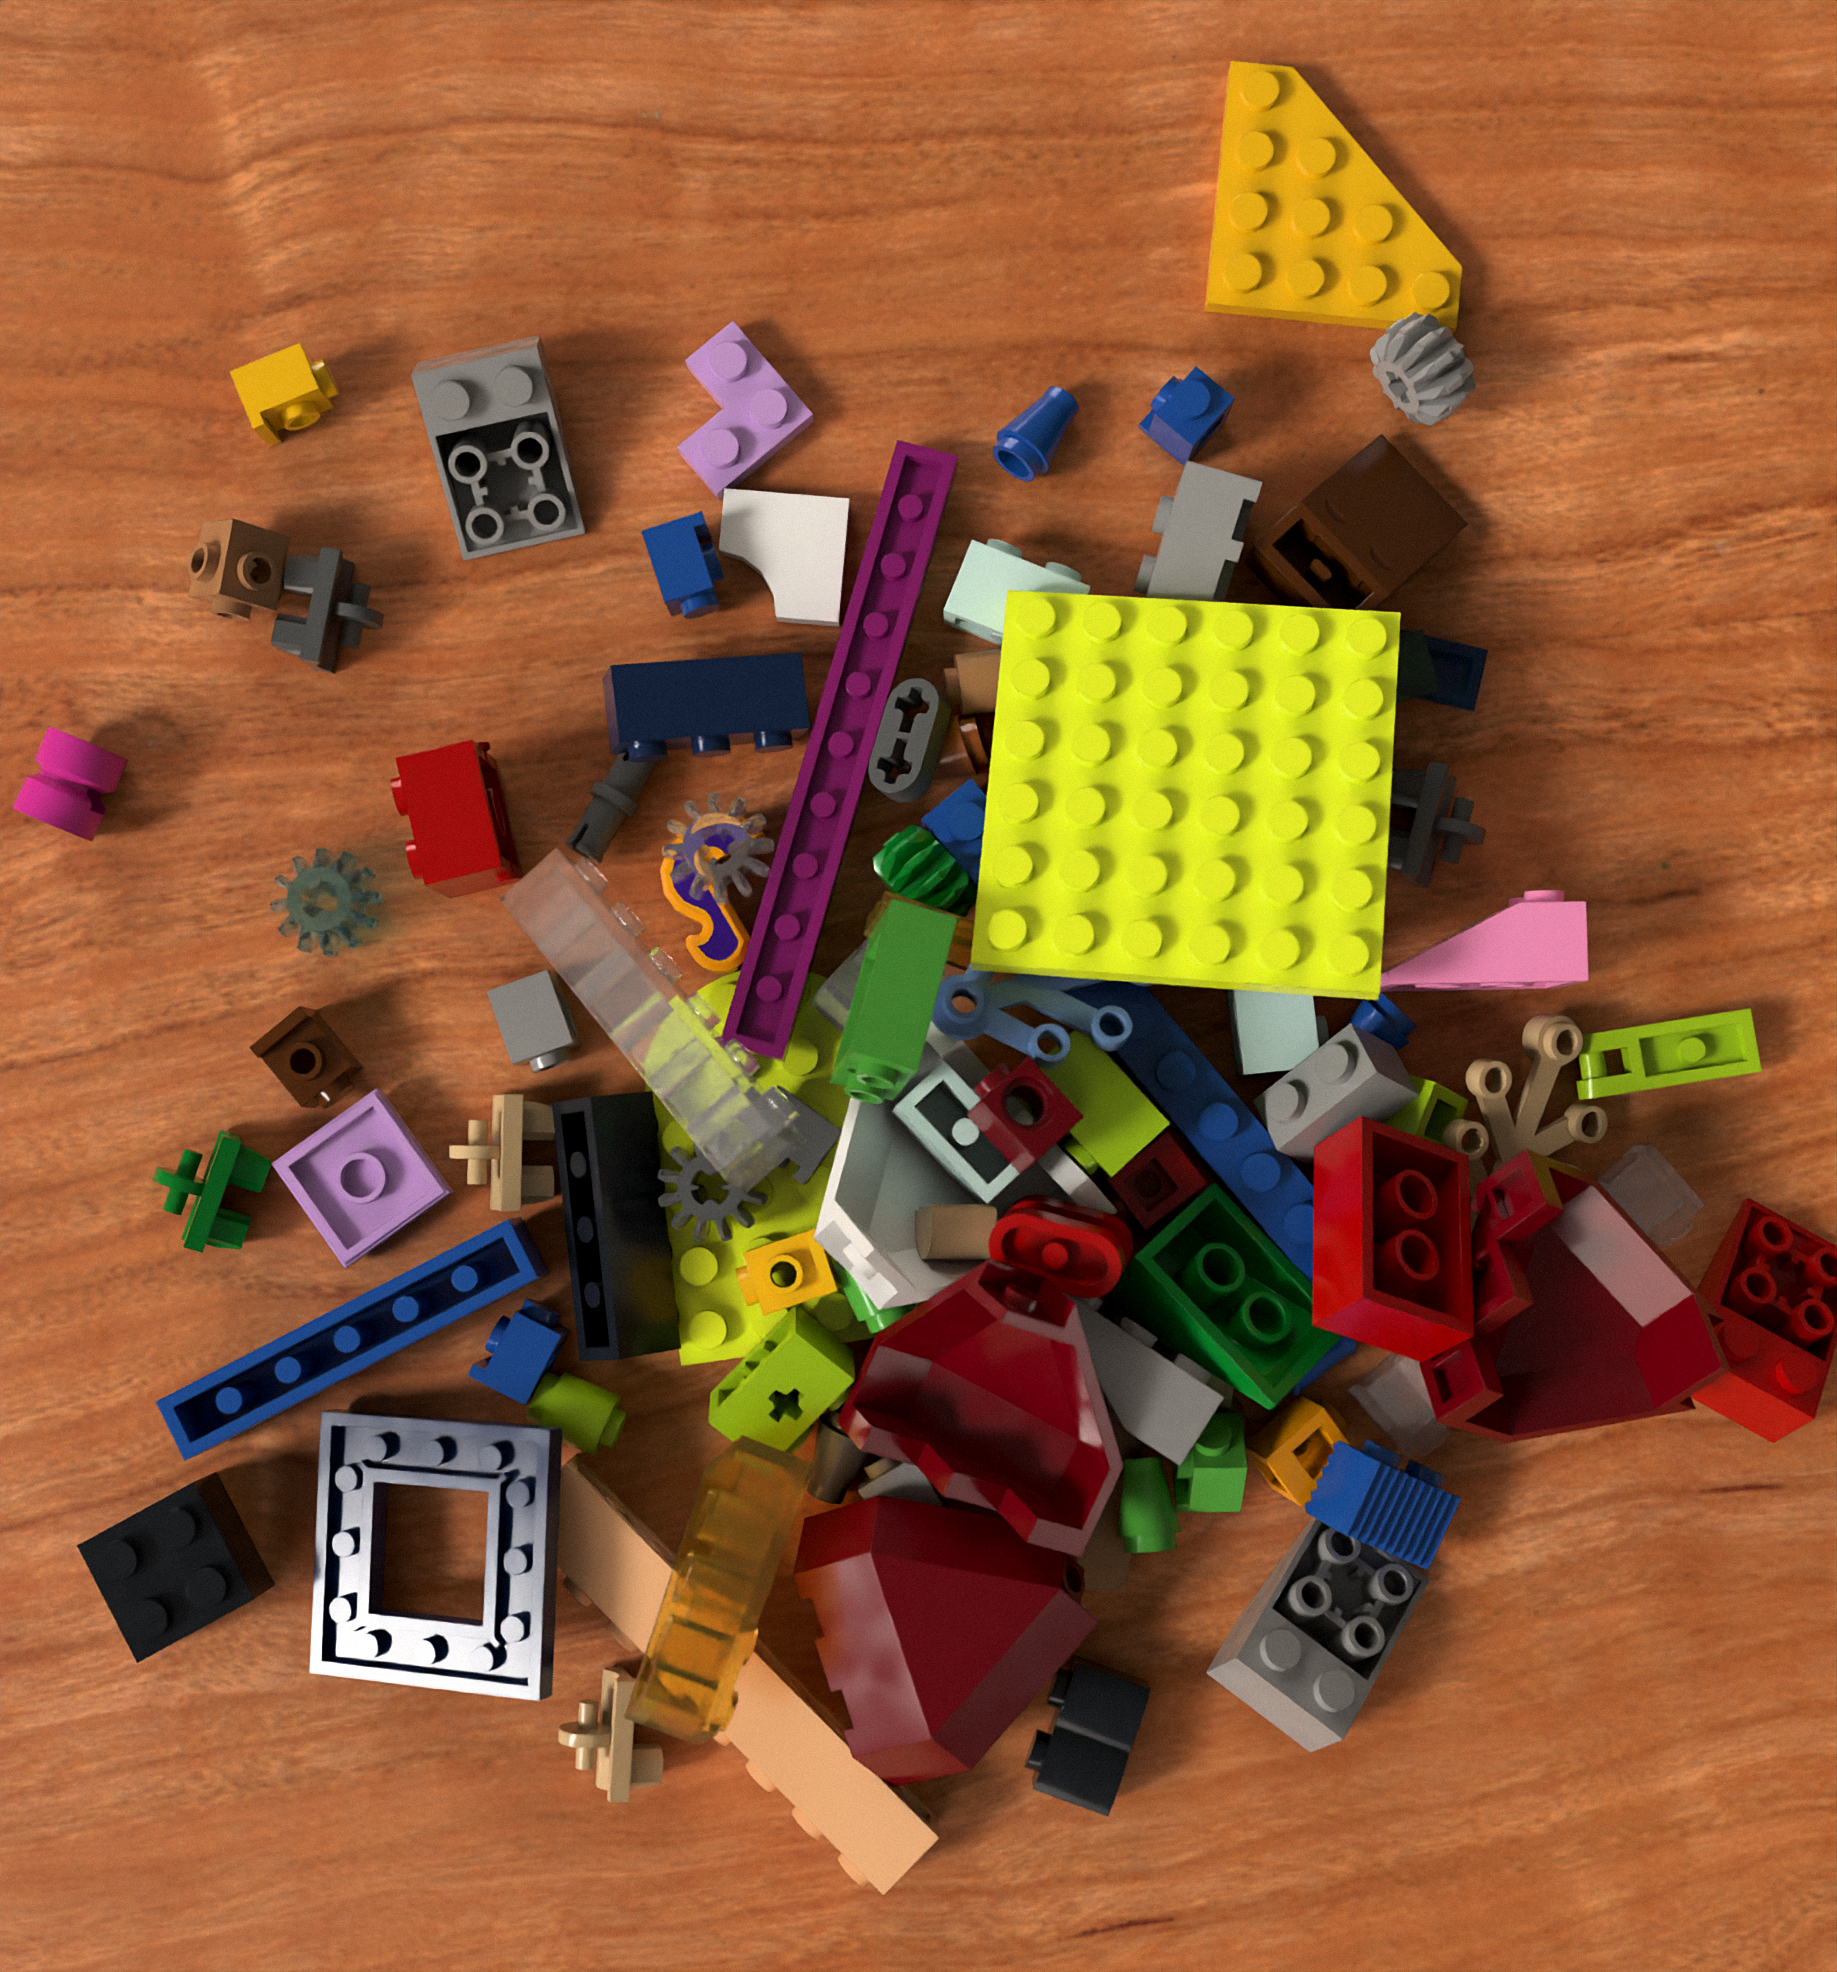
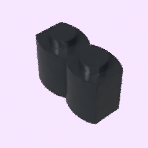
(1089, 1734)

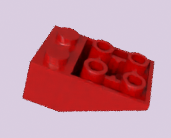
(1779, 1322)

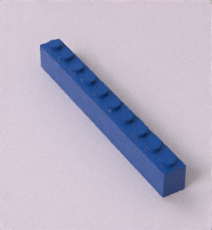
(1173, 1075)

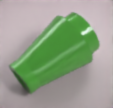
(1146, 1508)

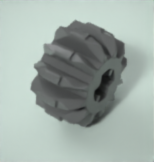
(713, 1208)

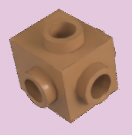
(238, 568)

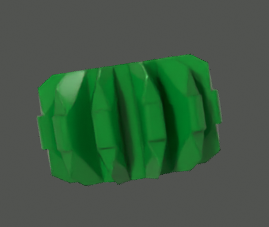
(923, 871)

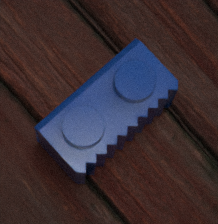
(1382, 1504)

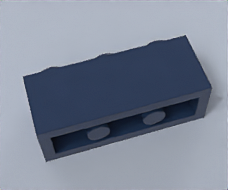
(706, 705)

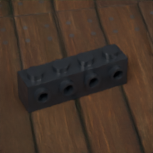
(616, 1226)

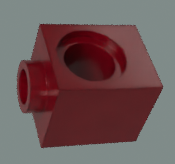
(1050, 1107)

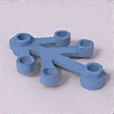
(1037, 992)

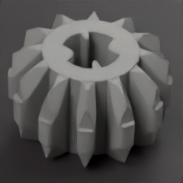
(1422, 368)

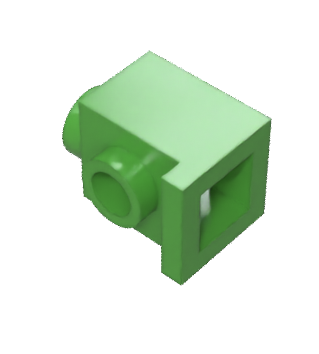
(1214, 1469)

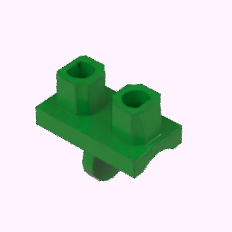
(208, 1220)

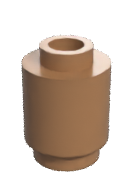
(973, 682)

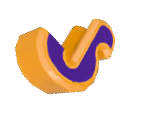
(723, 935)

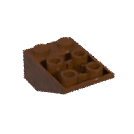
(1356, 535)

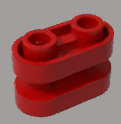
(1064, 1242)

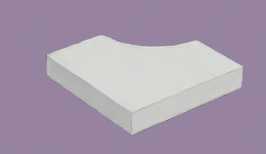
(795, 547)

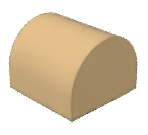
(954, 1230)

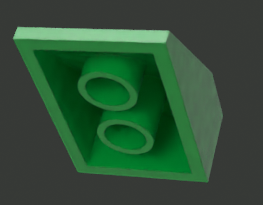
(1226, 1299)

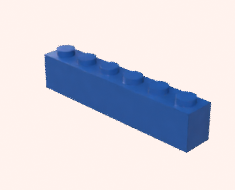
(352, 1337)

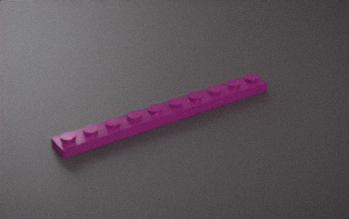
(840, 751)

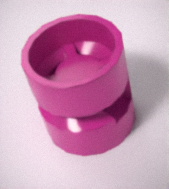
(70, 784)

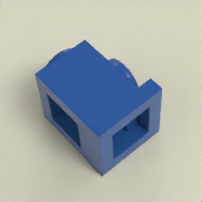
(1187, 414)
(684, 566)
(521, 1351)

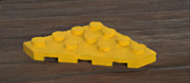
(1311, 220)

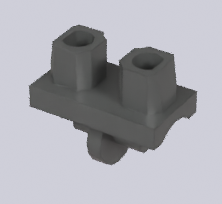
(328, 584)
(1430, 797)

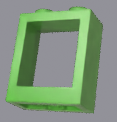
(893, 1002)

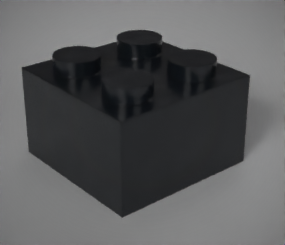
(176, 1566)

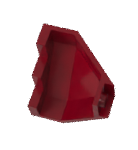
(1570, 1314)
(994, 1404)
(934, 1628)

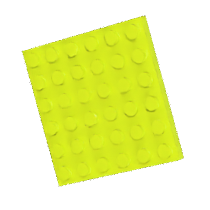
(1189, 794)

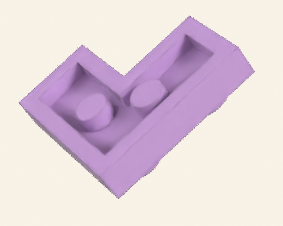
(756, 414)

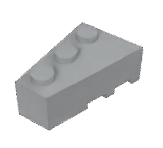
(1199, 535)

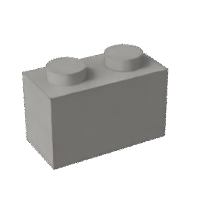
(1333, 1087)

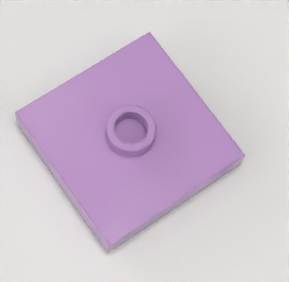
(362, 1178)

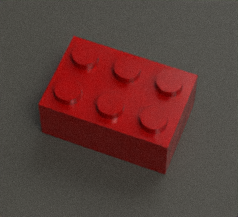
(1392, 1240)

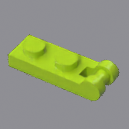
(1670, 1054)

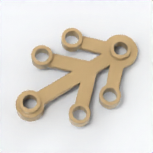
(1515, 1134)

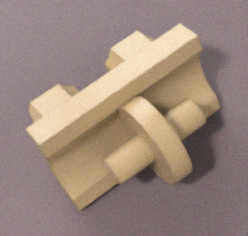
(510, 1180)
(619, 1761)

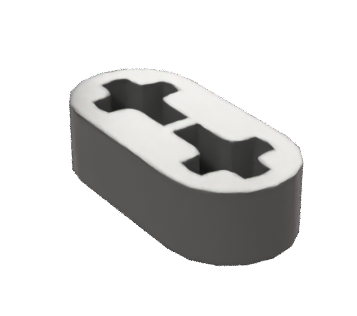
(909, 740)

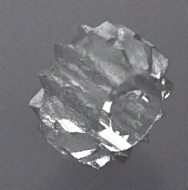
(695, 848)

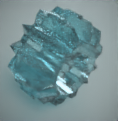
(333, 879)

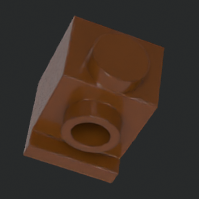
(334, 1064)

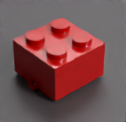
(456, 819)

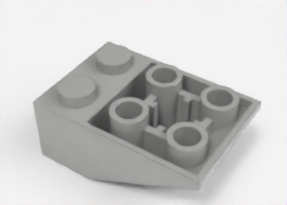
(499, 446)
(1145, 1392)
(1318, 1634)

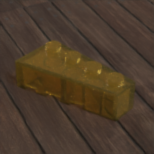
(718, 1590)

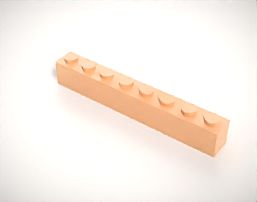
(777, 1720)

